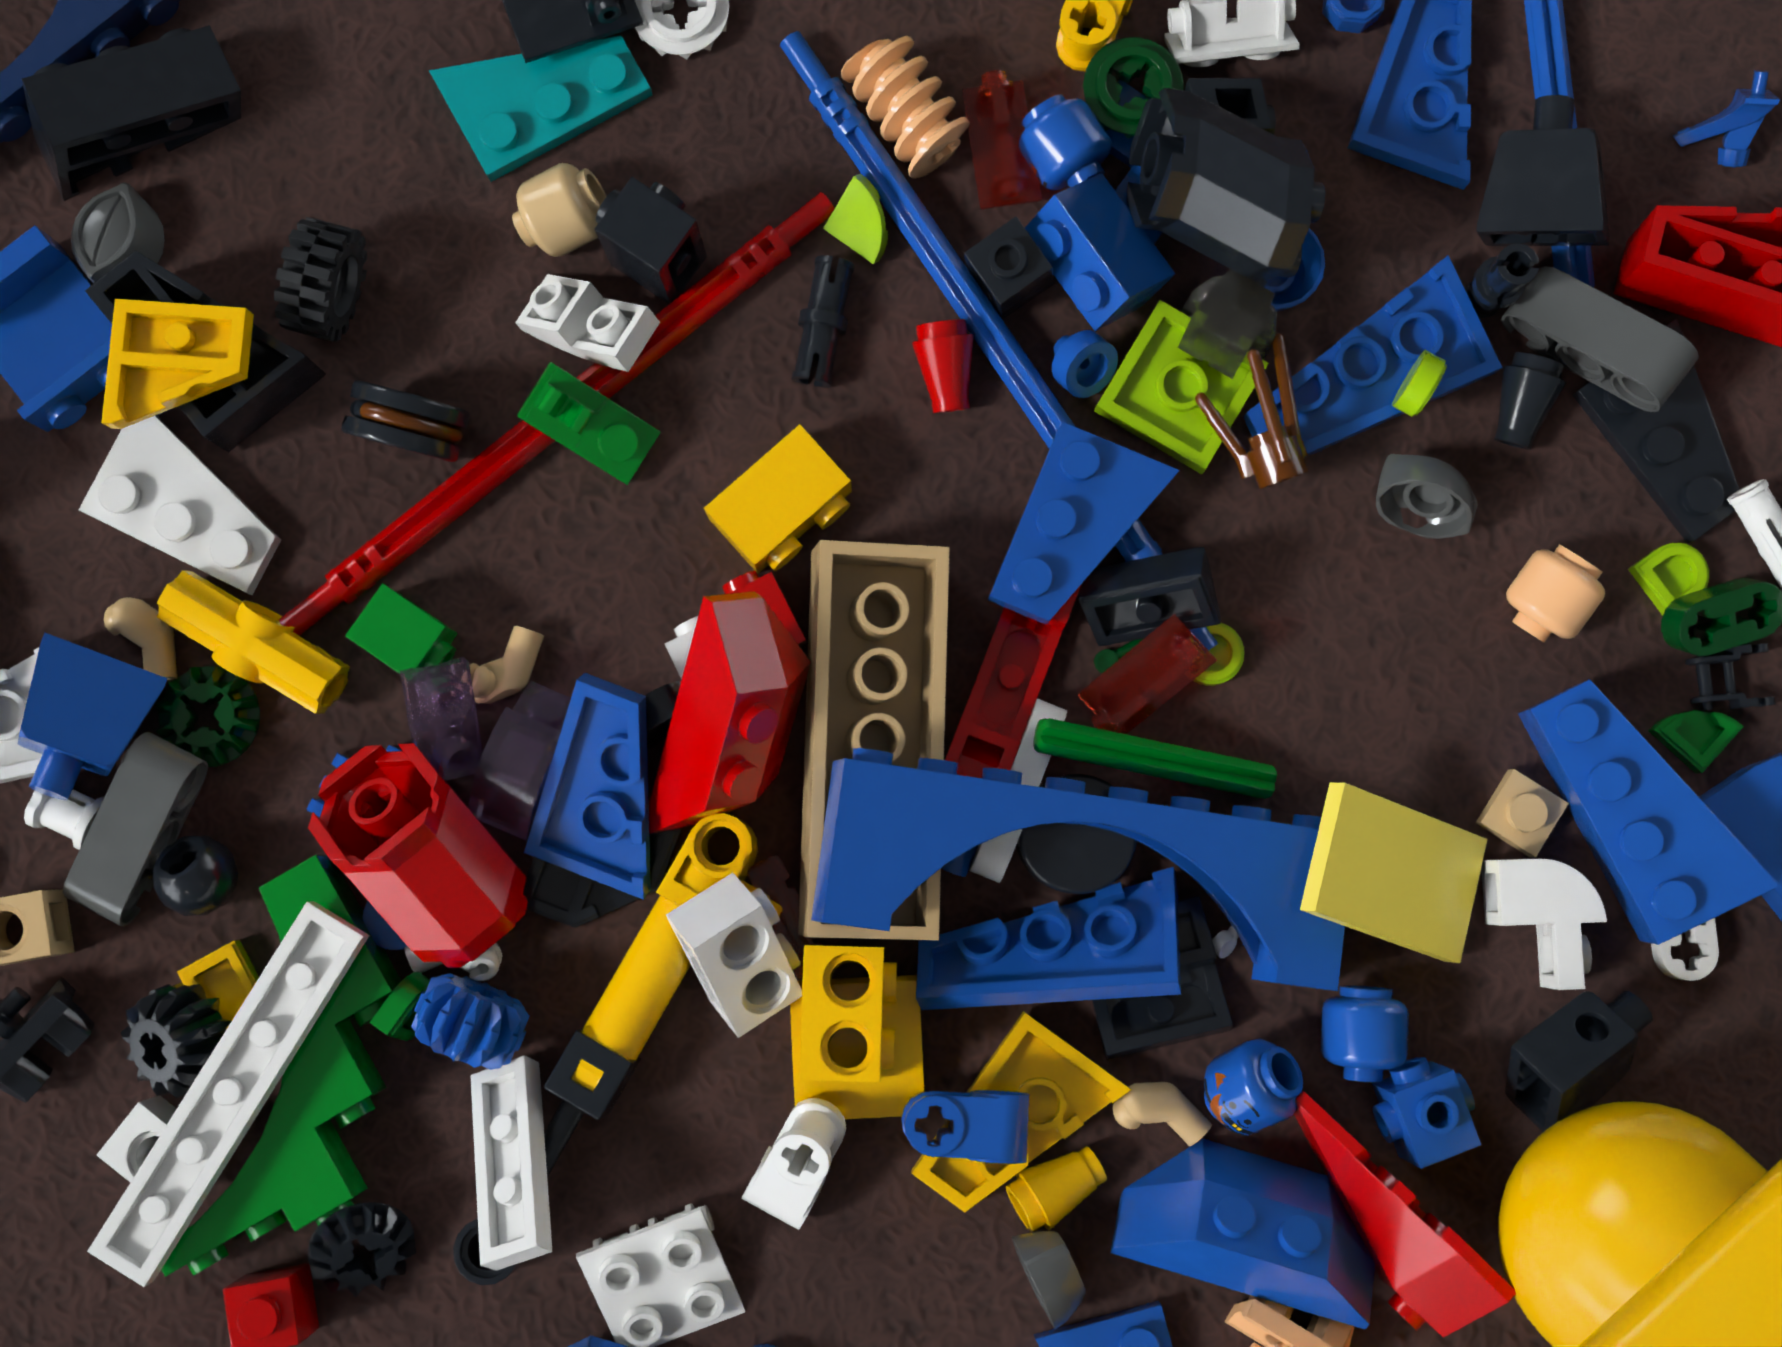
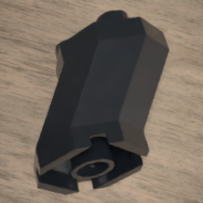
(1223, 185)

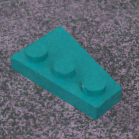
(526, 109)

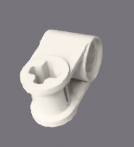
(797, 1162)

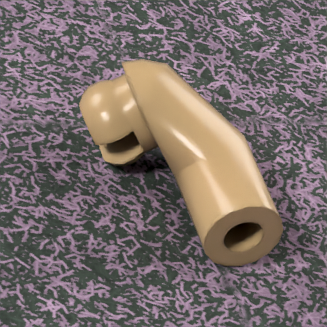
(140, 625)
(511, 672)
(1161, 1103)

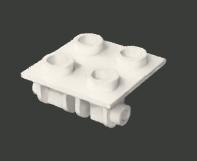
(661, 1279)

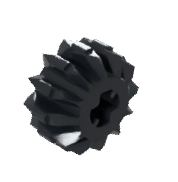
(173, 1036)

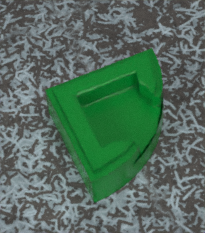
(1696, 736)

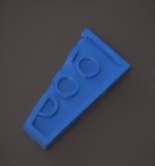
(1360, 375)
(1085, 950)

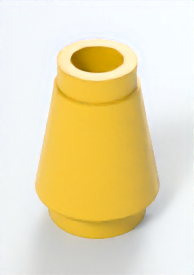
(1055, 1188)

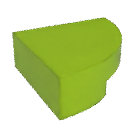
(860, 220)

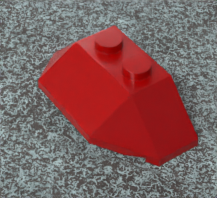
(728, 713)

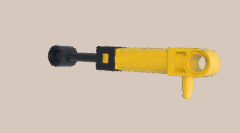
(608, 1046)

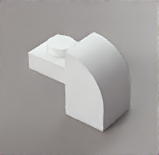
(1553, 900)

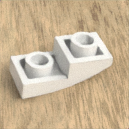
(585, 324)

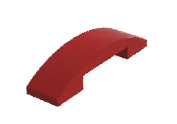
(1006, 691)

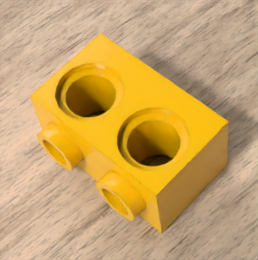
(826, 1014)

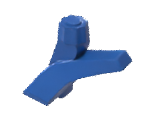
(1738, 120)

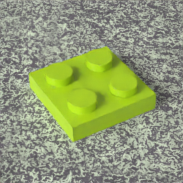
(1158, 388)

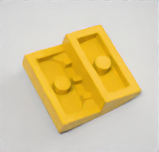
(850, 1048)

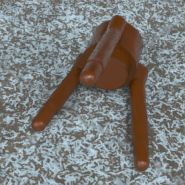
(1280, 450)

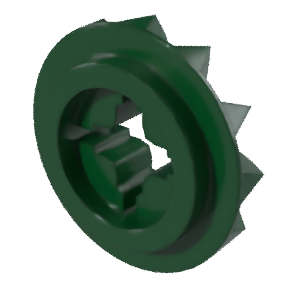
(1124, 61)
(236, 712)

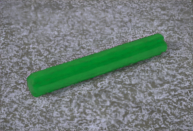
(1154, 758)

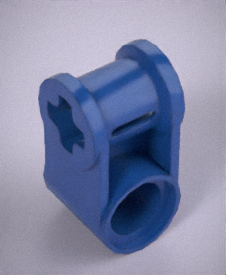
(982, 1125)

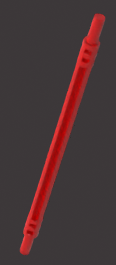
(525, 442)

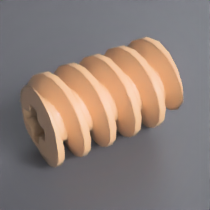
(905, 104)

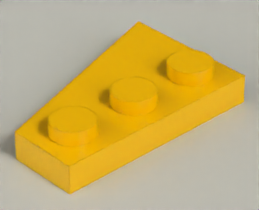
(1063, 1094)

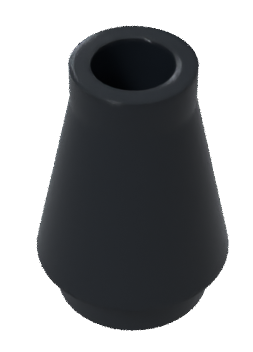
(1527, 398)

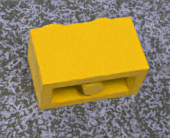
(780, 501)

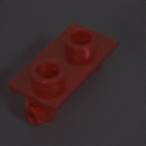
(994, 136)
(1146, 677)

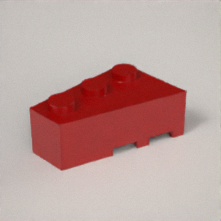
(1709, 267)

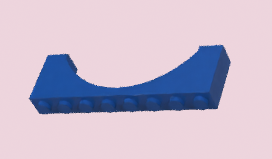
(902, 824)

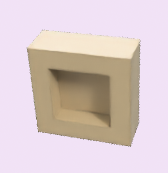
(1522, 813)

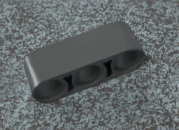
(1601, 339)
(133, 826)

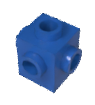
(1425, 1112)

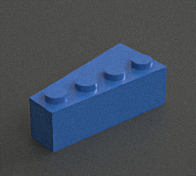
(1642, 822)

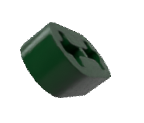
(1720, 605)

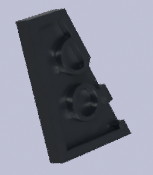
(1670, 451)

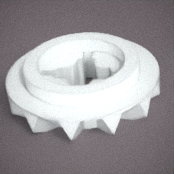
(699, 33)

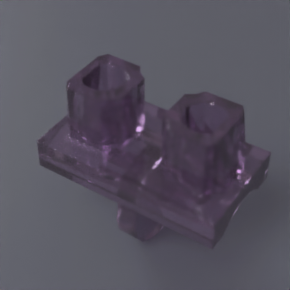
(444, 716)

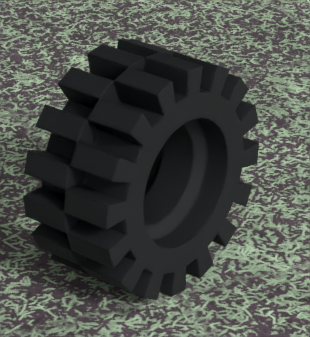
(320, 279)

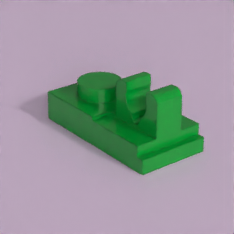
(588, 423)

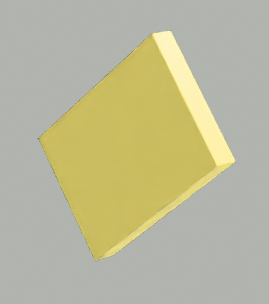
(1393, 873)

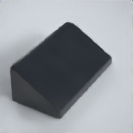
(1139, 595)

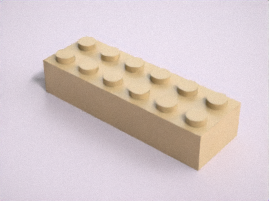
(872, 686)

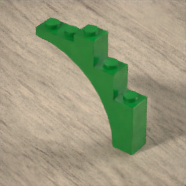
(300, 1156)

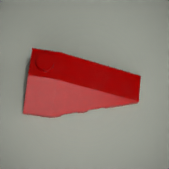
(1416, 1255)

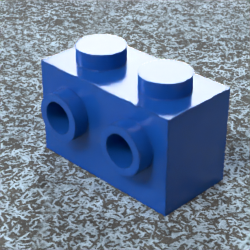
(1098, 251)

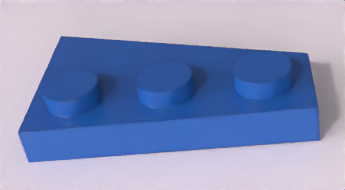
(1419, 93)
(1073, 519)
(597, 790)

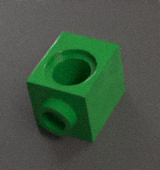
(401, 632)

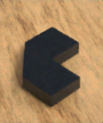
(577, 899)

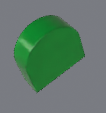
(398, 1011)

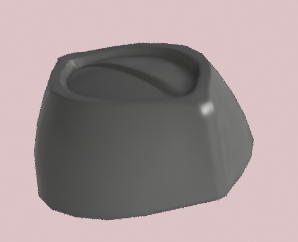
(113, 228)
(1429, 490)
(1051, 1274)

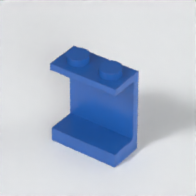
(49, 332)

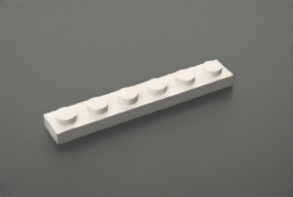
(228, 1094)

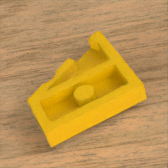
(171, 356)

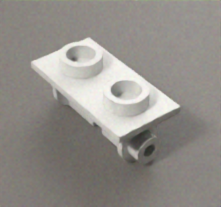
(1204, 34)

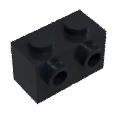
(650, 238)

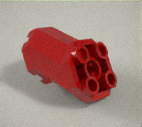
(419, 854)

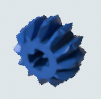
(470, 1021)

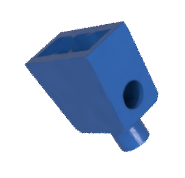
(82, 712)

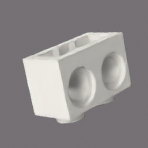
(737, 952)

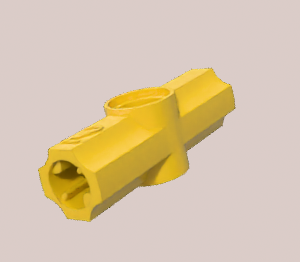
(252, 642)

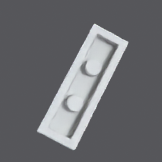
(510, 1164)

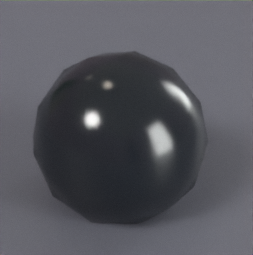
(195, 875)

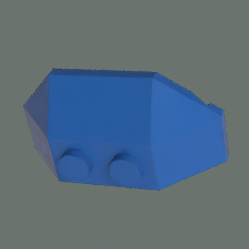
(1249, 1230)

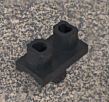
(52, 1018)

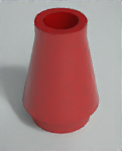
(945, 363)

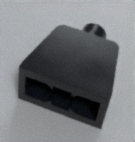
(1546, 183)
(1574, 1056)

